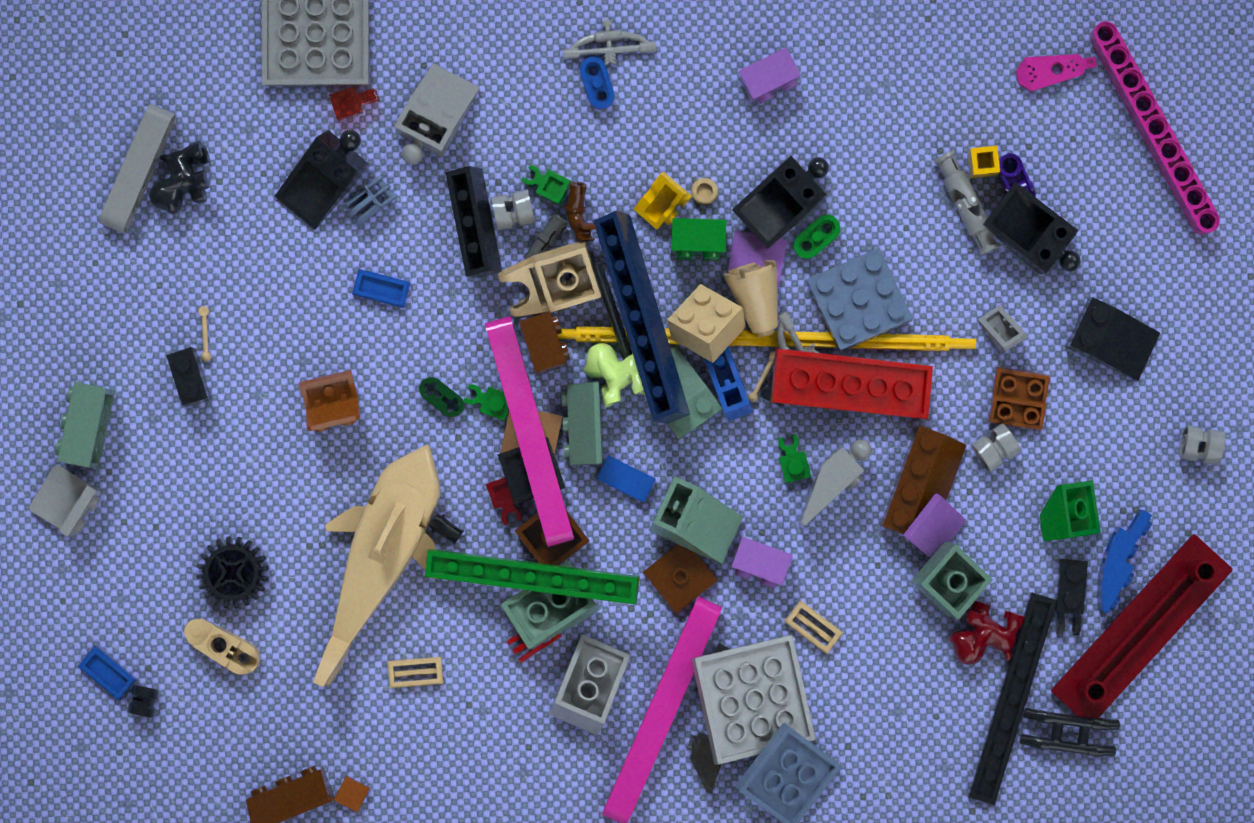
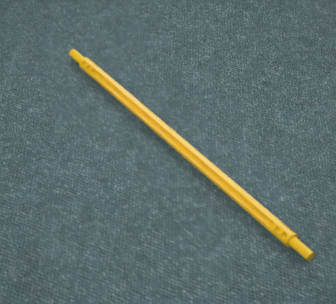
(821, 339)

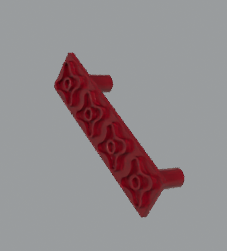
(1142, 629)

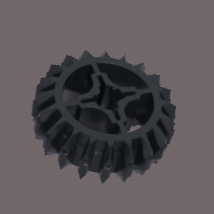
(215, 588)

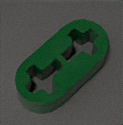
(446, 392)

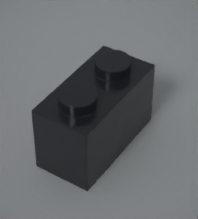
(189, 377)

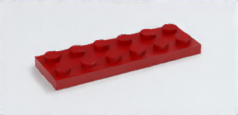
(851, 384)

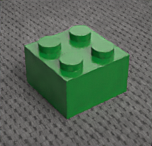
(698, 238)

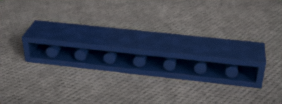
(641, 317)

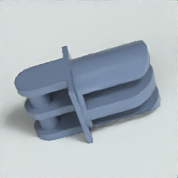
(371, 199)

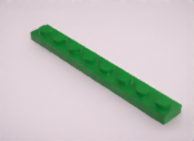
(532, 576)

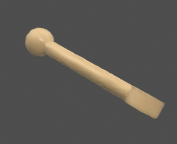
(204, 312)
(753, 396)

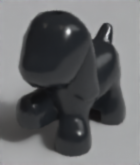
(169, 193)

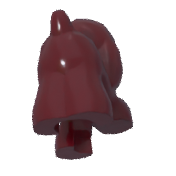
(971, 645)

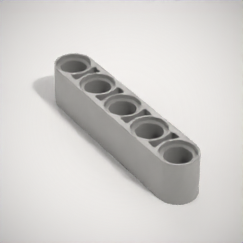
(137, 168)

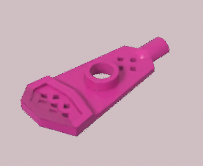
(1043, 70)

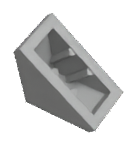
(1002, 329)

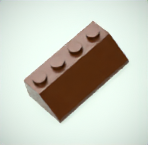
(926, 470)

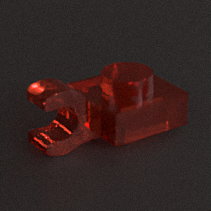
(349, 102)

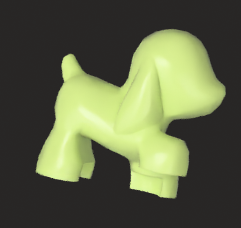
(603, 363)

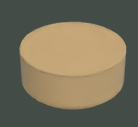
(704, 191)

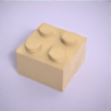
(706, 323)

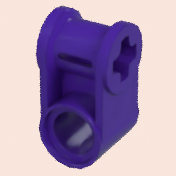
(1019, 175)

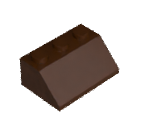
(290, 797)

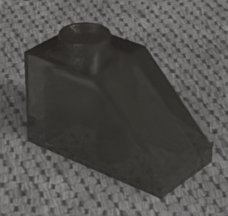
(703, 759)

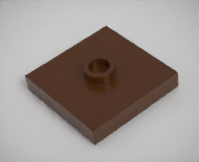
(680, 577)

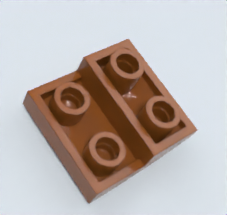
(1019, 398)

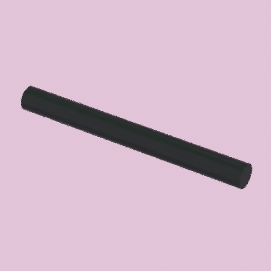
(611, 309)

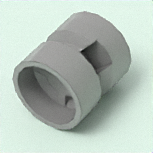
(522, 206)
(1211, 446)
(996, 447)

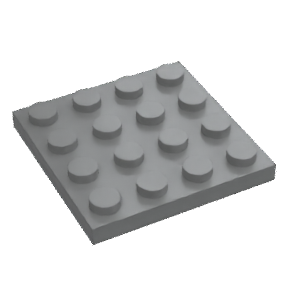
(315, 42)
(750, 695)

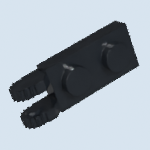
(1070, 593)

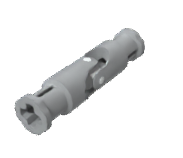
(957, 185)

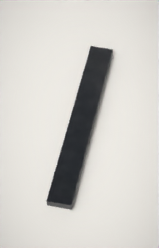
(1012, 698)

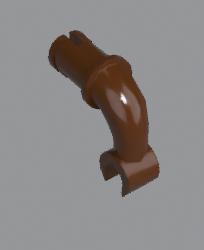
(575, 212)

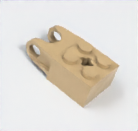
(545, 282)

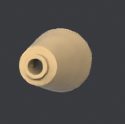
(757, 293)

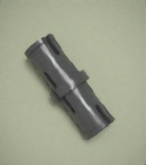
(547, 236)

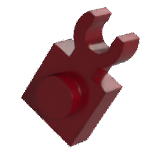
(501, 497)

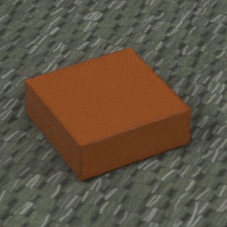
(351, 793)

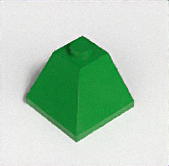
(1070, 512)

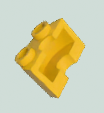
(661, 201)

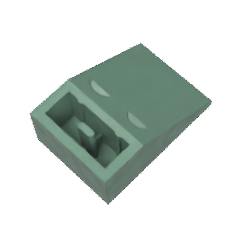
(696, 520)

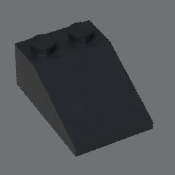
(1112, 338)

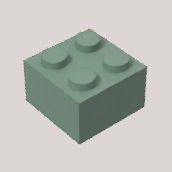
(951, 580)

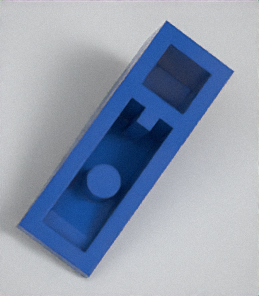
(729, 386)

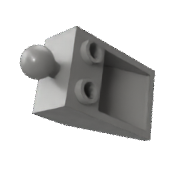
(437, 109)
(833, 476)

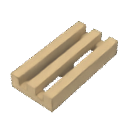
(795, 613)
(439, 680)

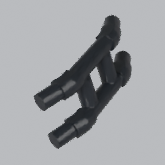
(1058, 721)

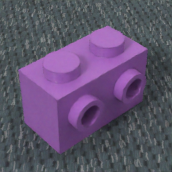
(769, 76)
(761, 561)

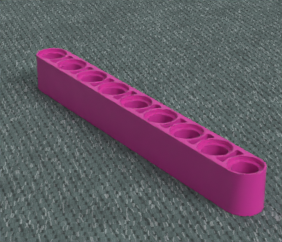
(1154, 114)
(529, 431)
(661, 711)

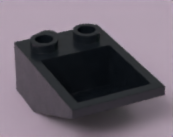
(323, 176)
(779, 201)
(1029, 227)

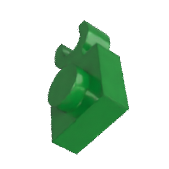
(550, 186)
(492, 402)
(794, 464)

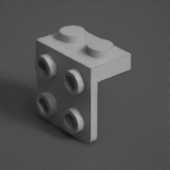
(65, 501)

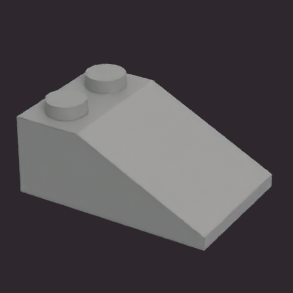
(589, 684)

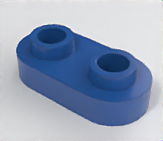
(597, 83)

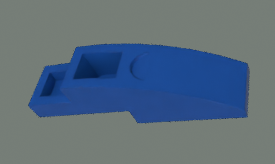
(1114, 571)

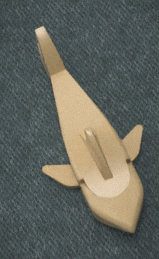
(385, 541)

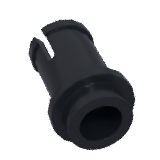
(445, 528)

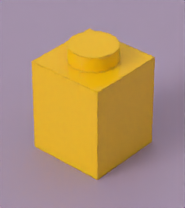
(983, 162)

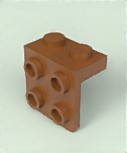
(330, 401)

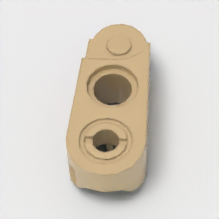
(202, 635)

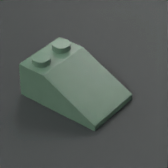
(698, 398)
(546, 615)

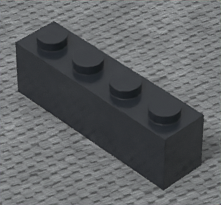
(473, 222)

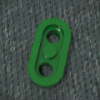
(815, 236)

